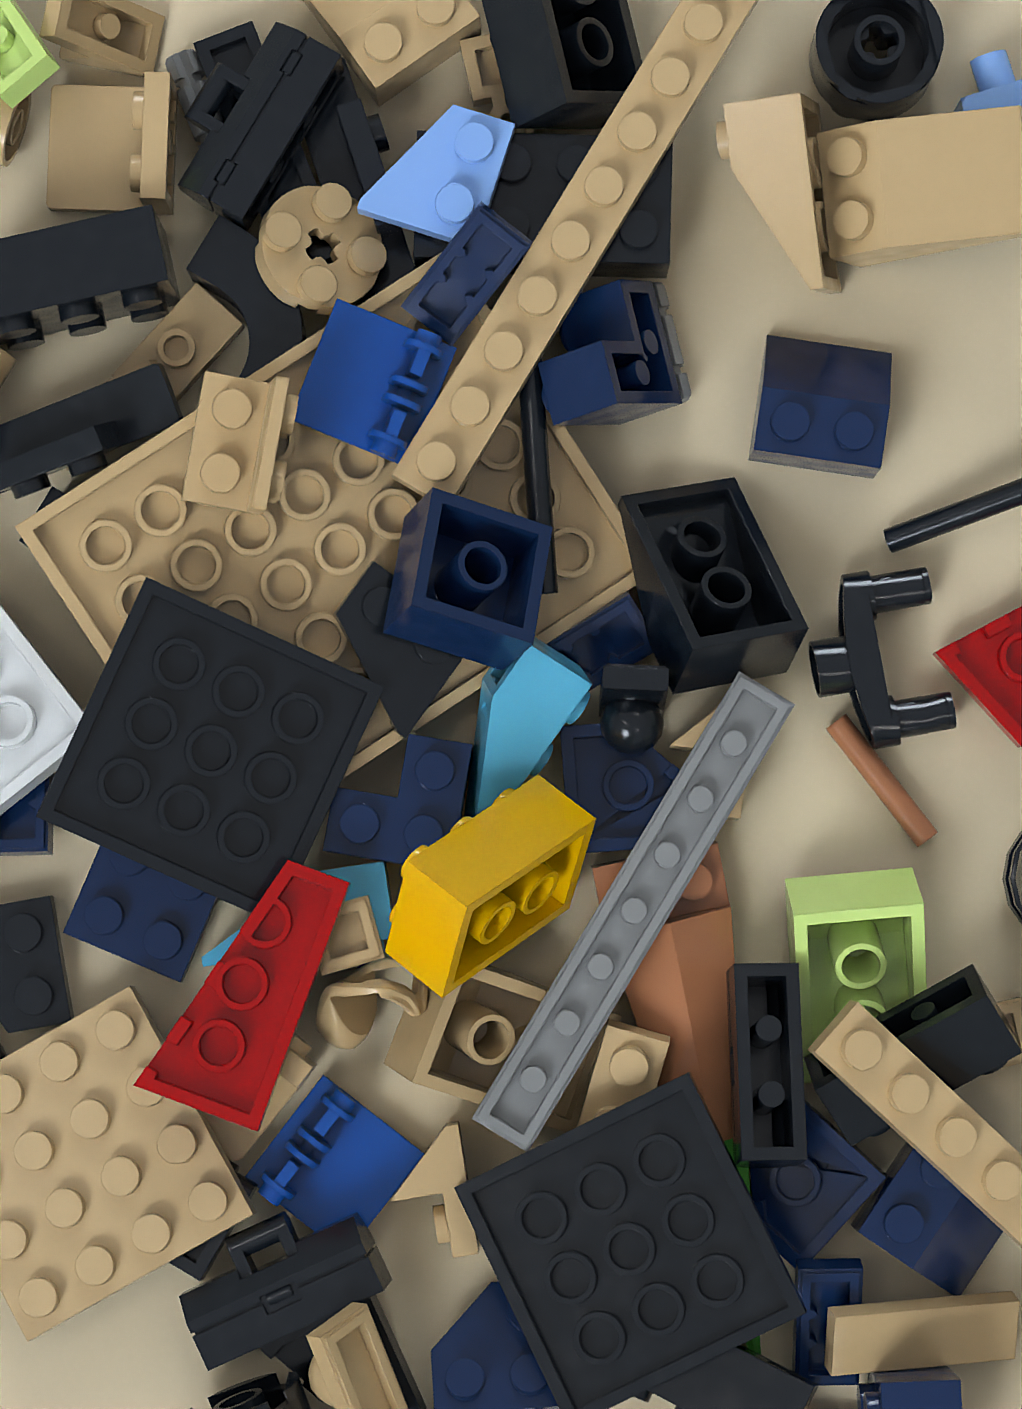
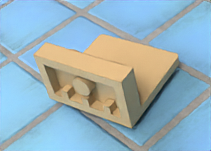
(113, 146)
(237, 443)

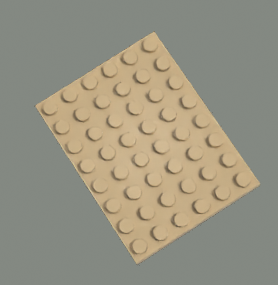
(311, 547)

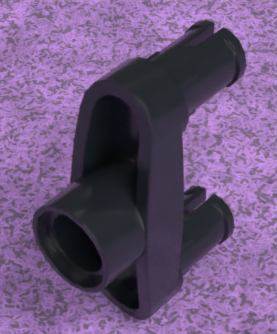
(855, 664)

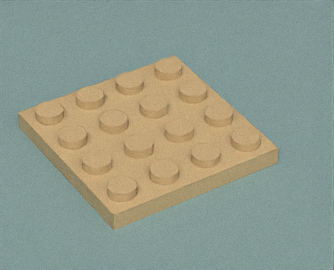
(98, 1170)

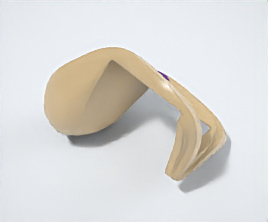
(350, 1005)

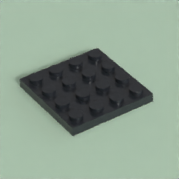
(208, 748)
(630, 1248)

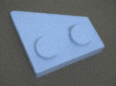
(442, 175)

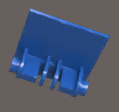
(372, 381)
(333, 1160)

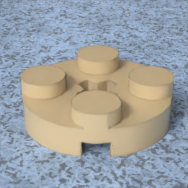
(331, 216)

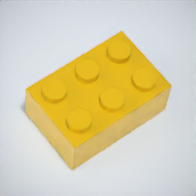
(488, 884)

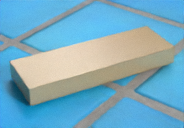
(921, 1333)

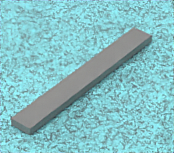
(633, 912)

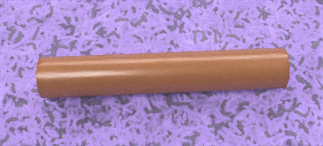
(881, 780)

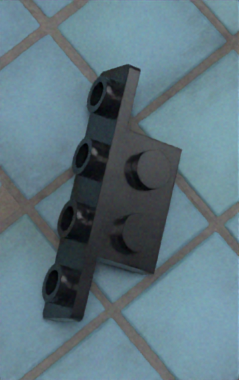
(347, 152)
(83, 428)

